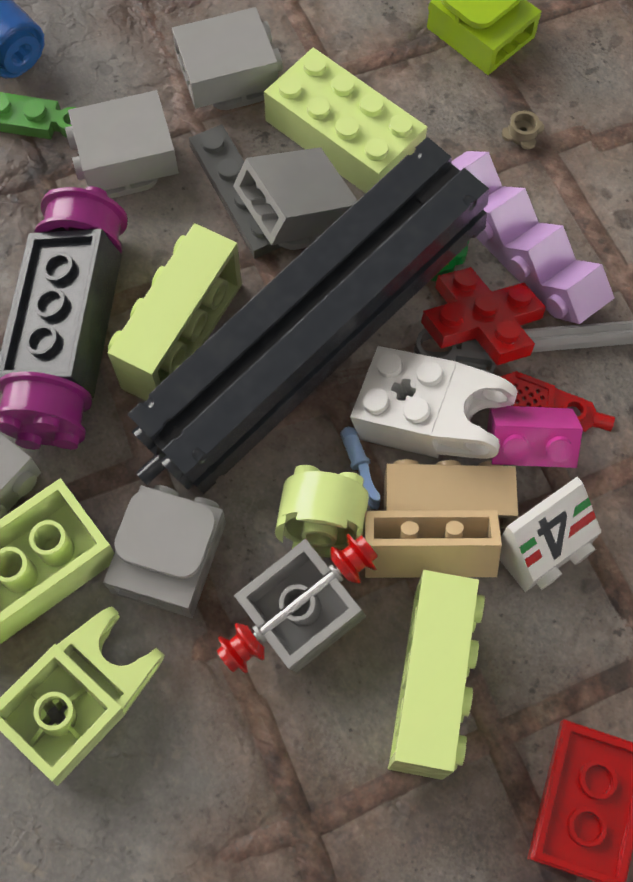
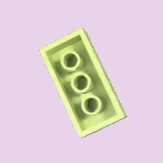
(350, 121)
(177, 310)
(46, 555)
(435, 675)

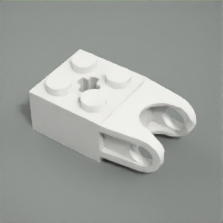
(428, 405)

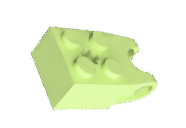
(84, 682)

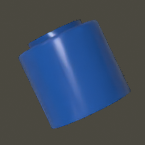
(19, 40)

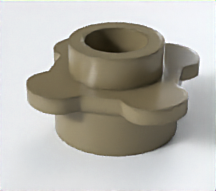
(523, 129)

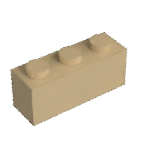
(451, 487)
(433, 540)

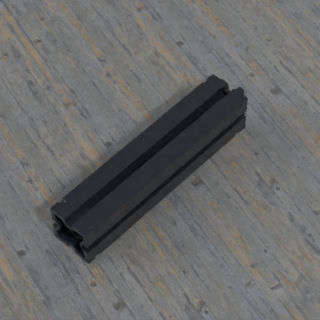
(310, 318)

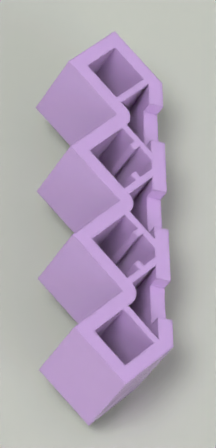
(536, 250)

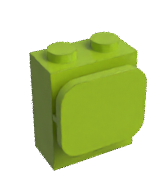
(484, 29)

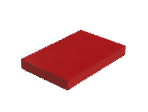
(587, 806)

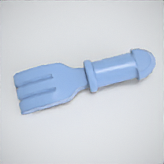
(360, 462)

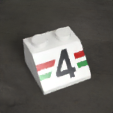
(550, 536)

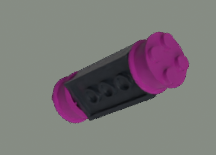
(60, 318)

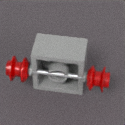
(298, 606)

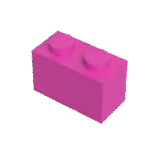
(536, 436)

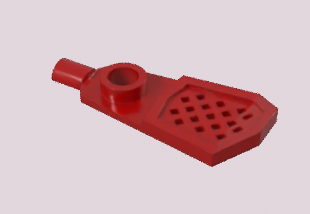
(556, 398)

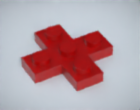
(483, 315)

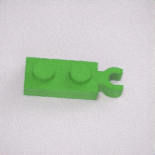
(32, 116)

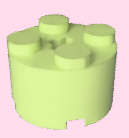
(322, 509)

